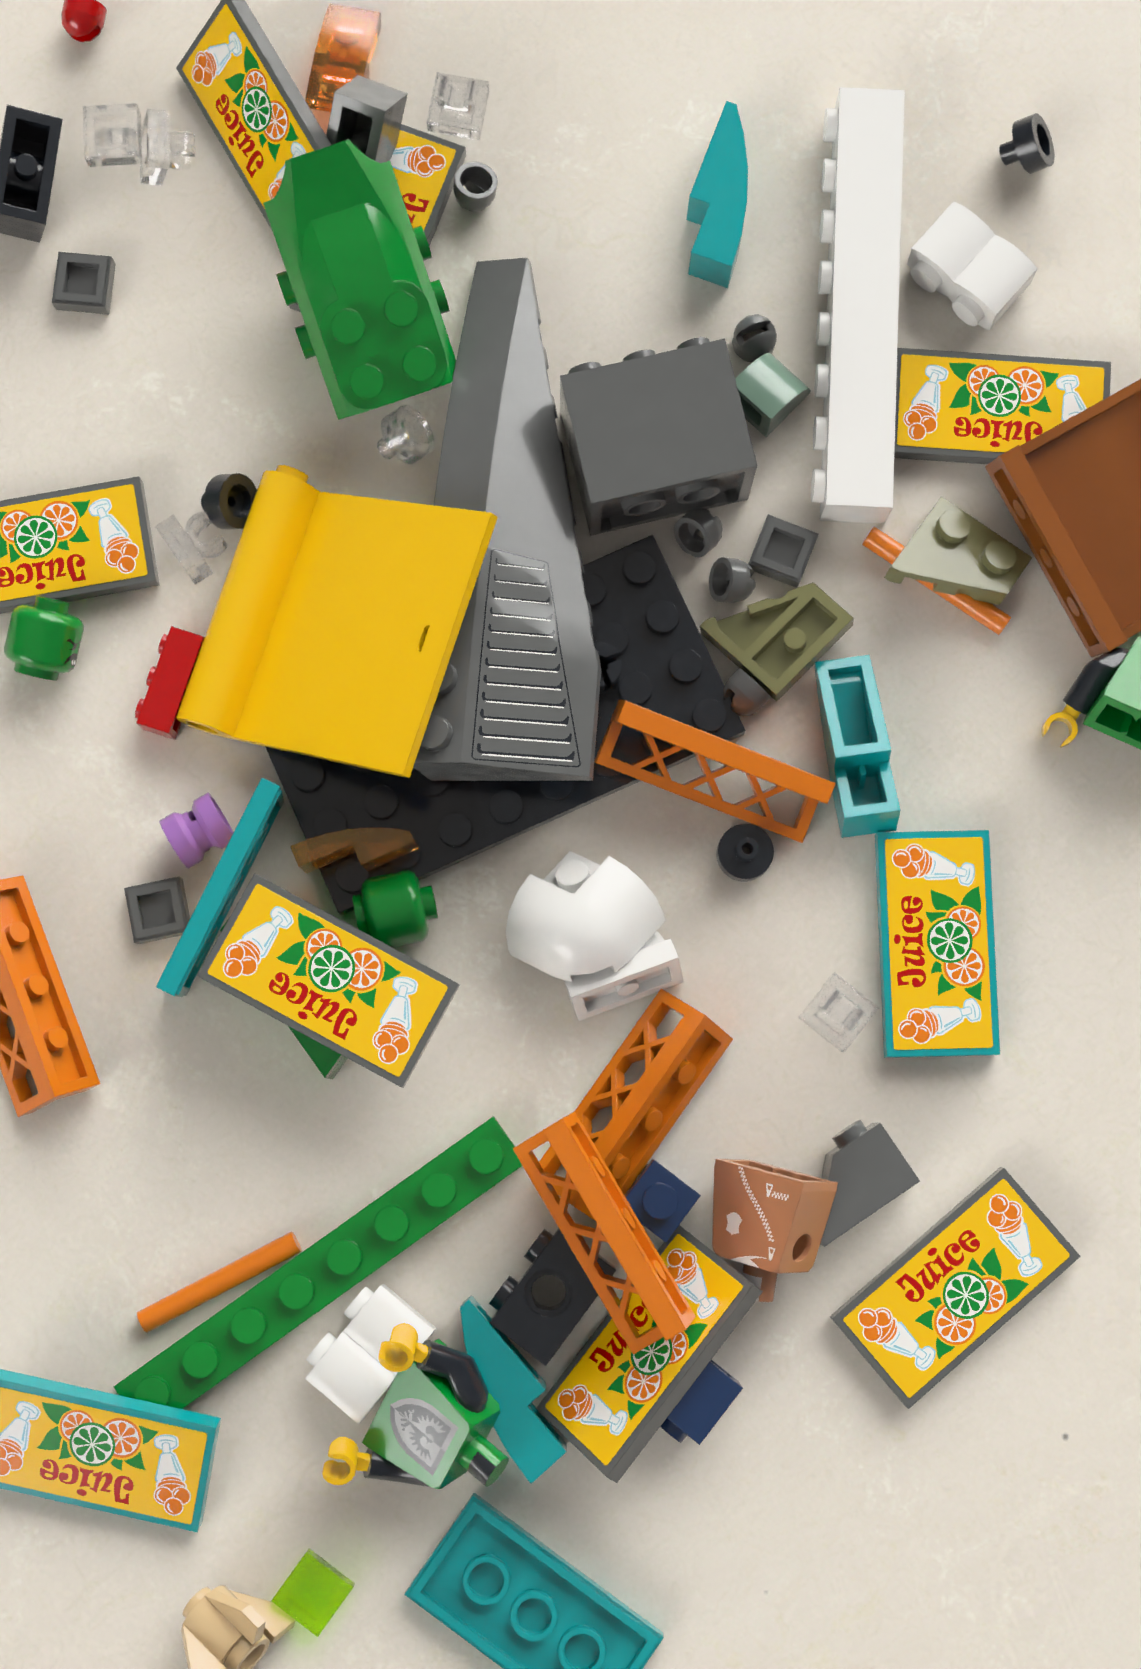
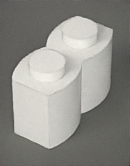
(970, 266)
(349, 1366)

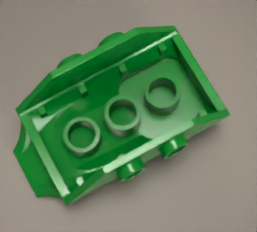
(359, 280)

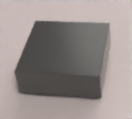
(83, 283)
(782, 551)
(157, 910)

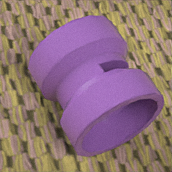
(197, 830)

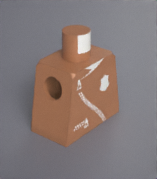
(768, 1219)

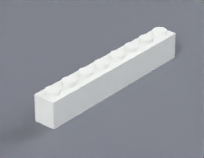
(861, 306)

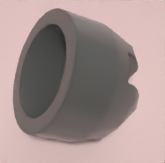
(480, 186)
(758, 344)
(689, 526)
(731, 580)
(745, 694)

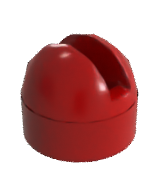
(83, 19)

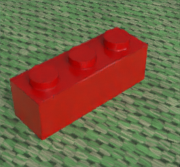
(168, 682)

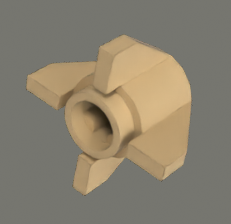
(230, 1629)

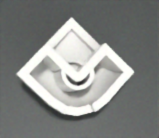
(582, 918)

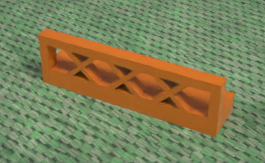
(719, 750)
(40, 1009)
(652, 1105)
(615, 1225)

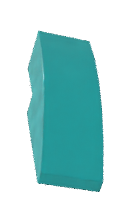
(720, 201)
(856, 746)
(514, 1385)

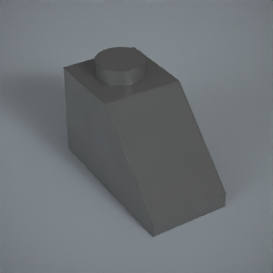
(368, 117)
(867, 1173)

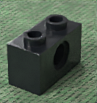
(27, 171)
(538, 1327)

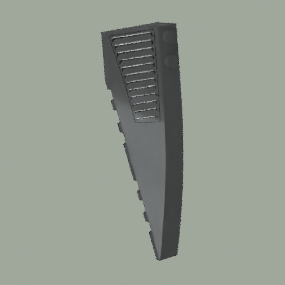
(525, 659)

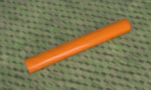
(980, 611)
(219, 1282)

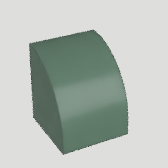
(769, 393)

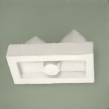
(649, 971)

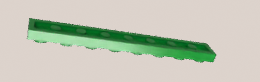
(325, 1270)

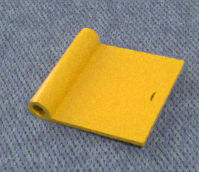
(336, 623)

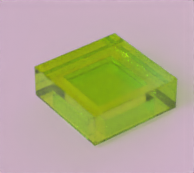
(313, 1592)

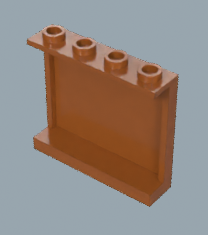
(1081, 514)

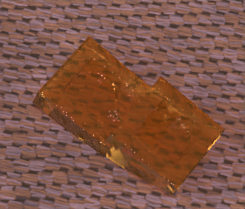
(341, 52)
(371, 846)

